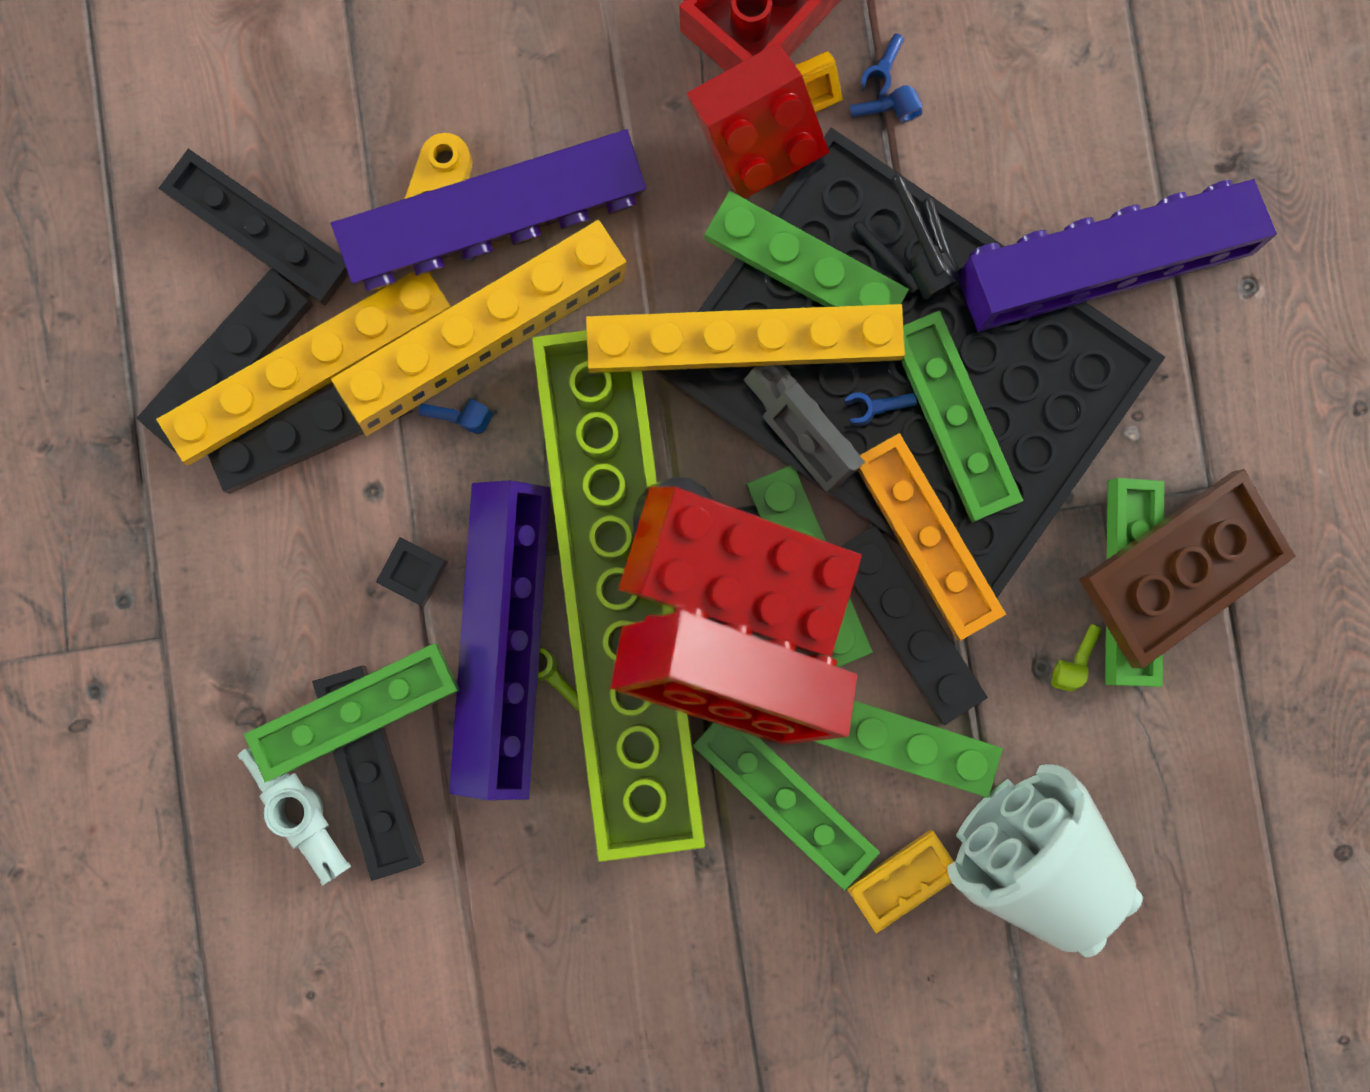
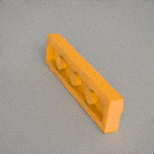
(929, 538)

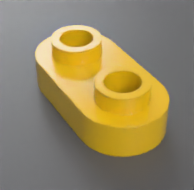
(433, 175)

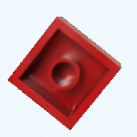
(759, 121)

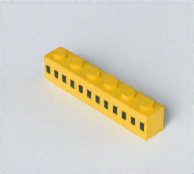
(481, 328)

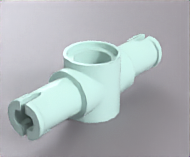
(310, 834)

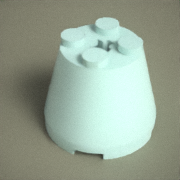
(1046, 862)

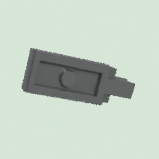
(804, 427)

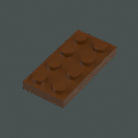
(1187, 568)

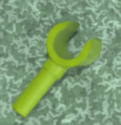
(1074, 674)
(556, 680)

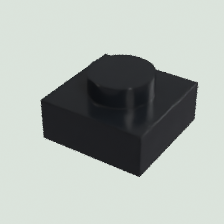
(411, 572)

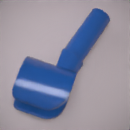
(884, 65)
(902, 100)
(878, 405)
(473, 417)

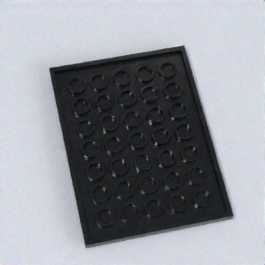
(1045, 381)

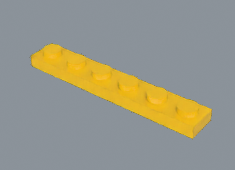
(745, 338)
(300, 367)

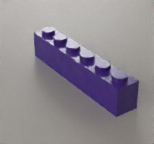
(489, 209)
(1114, 253)
(500, 641)

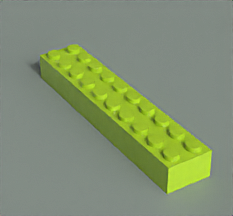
(598, 469)

